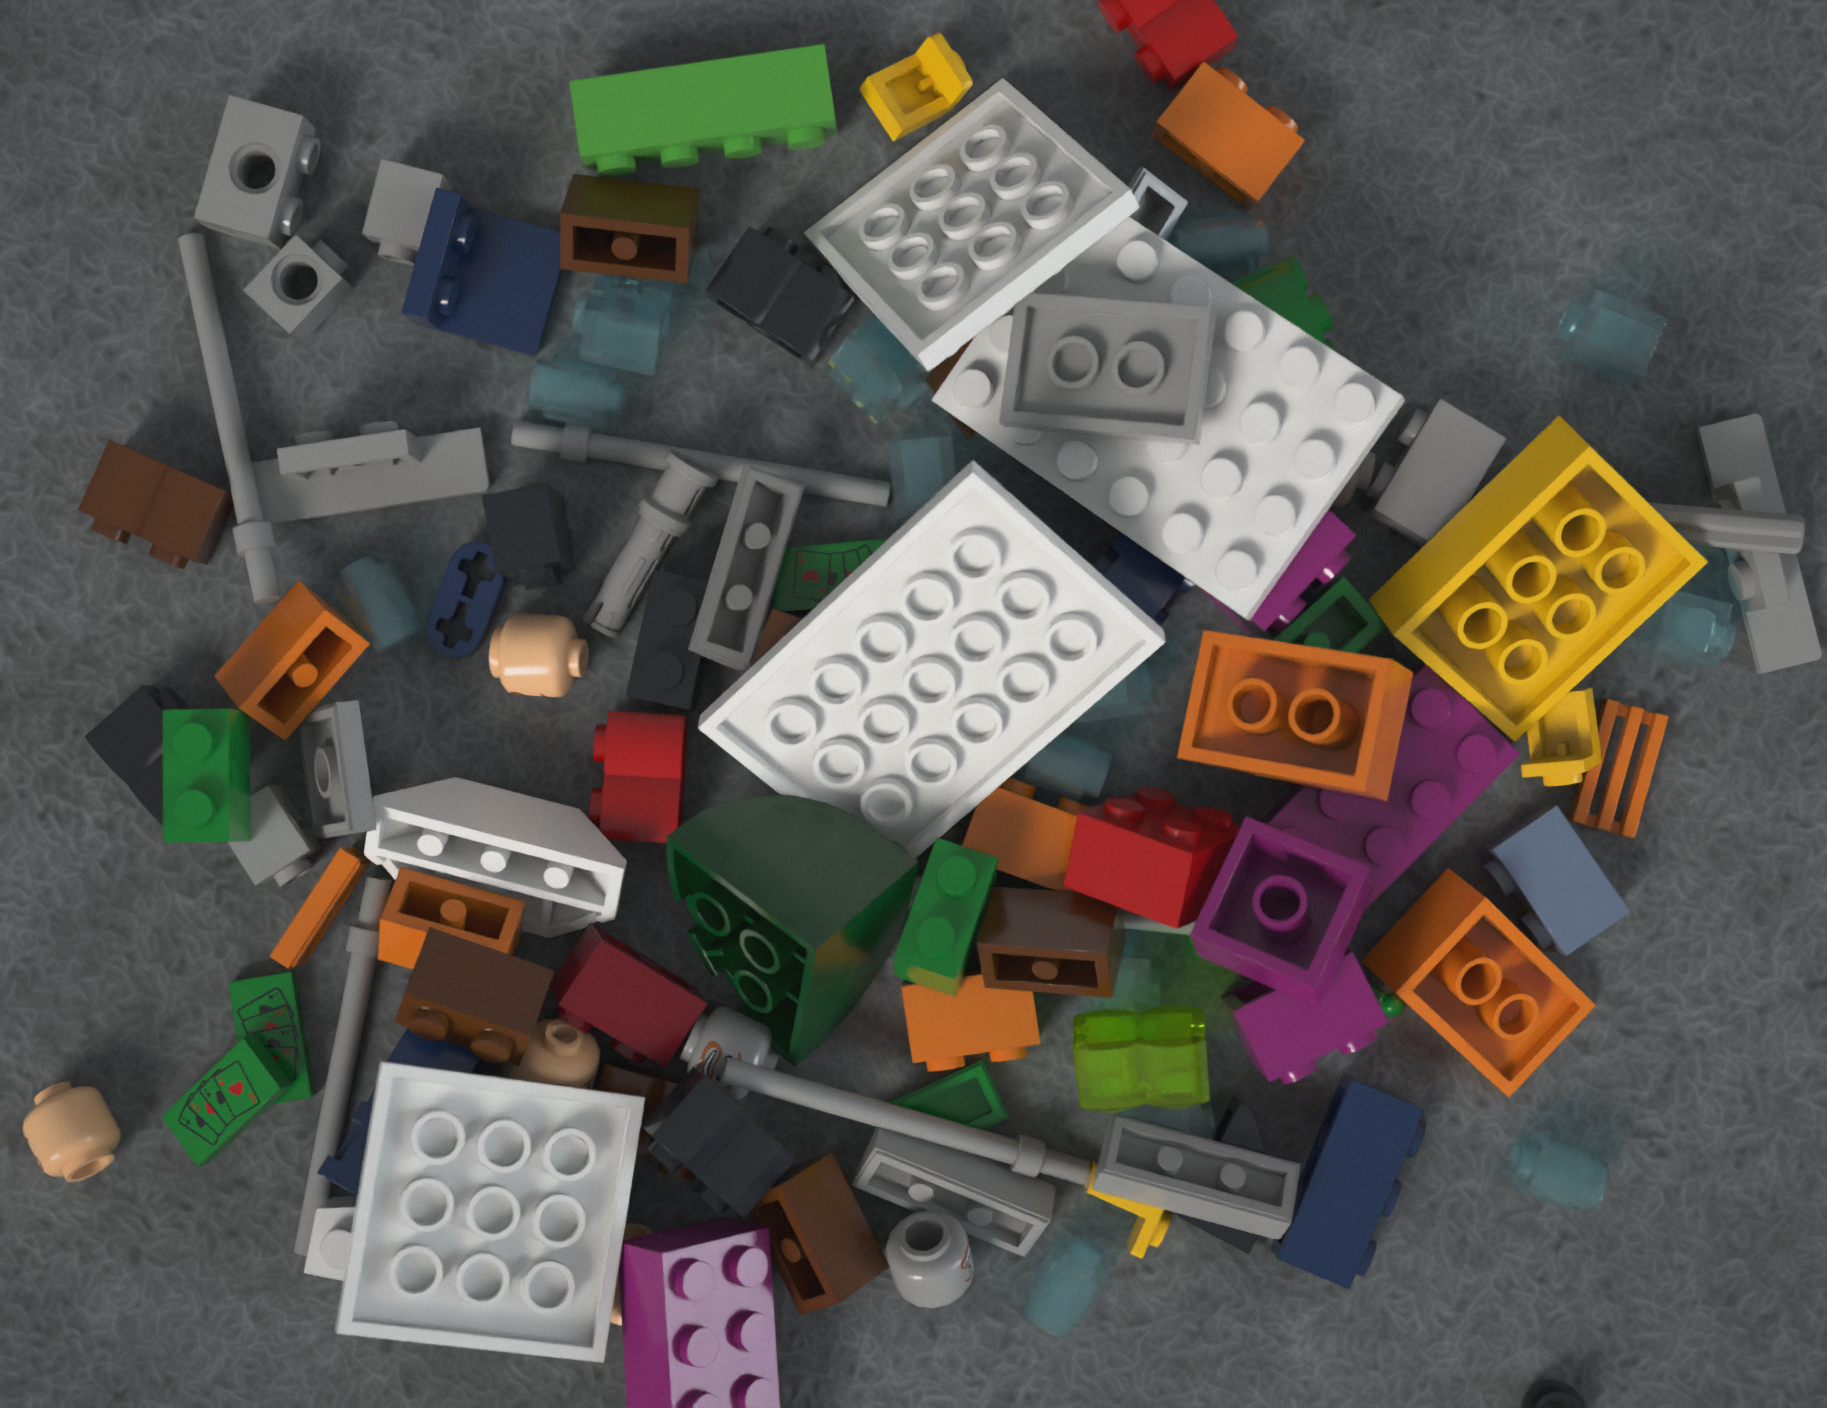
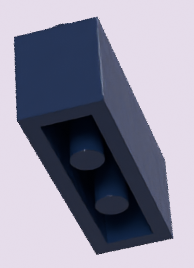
(1350, 1181)

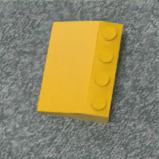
(1536, 580)

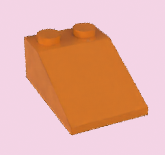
(1296, 713)
(1478, 982)

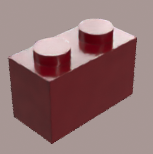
(626, 997)

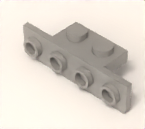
(369, 471)
(1763, 582)

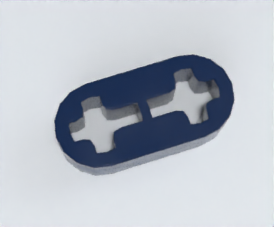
(452, 594)

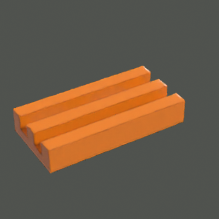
(1642, 776)
(321, 907)

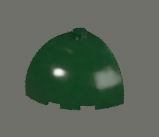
(791, 908)

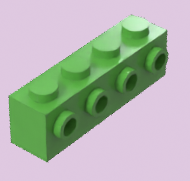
(704, 110)

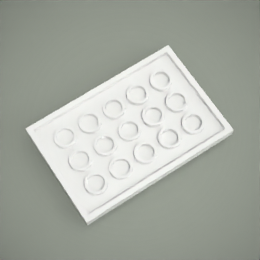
(1276, 433)
(934, 667)

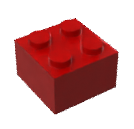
(1150, 855)

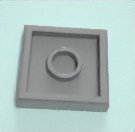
(336, 771)

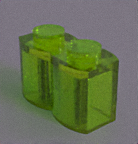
(1141, 1058)

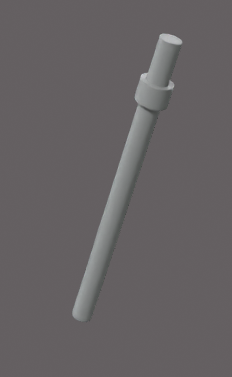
(579, 443)
(253, 535)
(363, 945)
(1022, 1154)

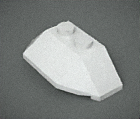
(503, 846)

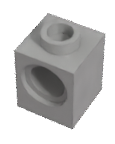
(401, 209)
(273, 286)
(278, 842)

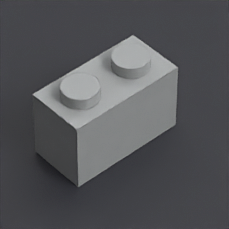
(1434, 473)

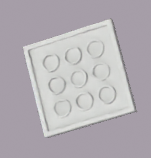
(970, 222)
(490, 1213)

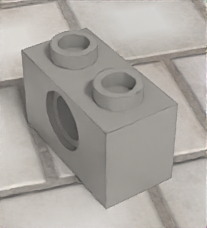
(246, 138)

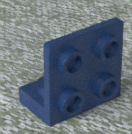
(484, 276)

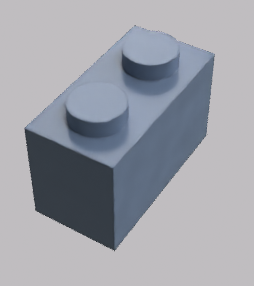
(1553, 881)

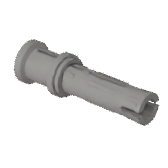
(662, 519)

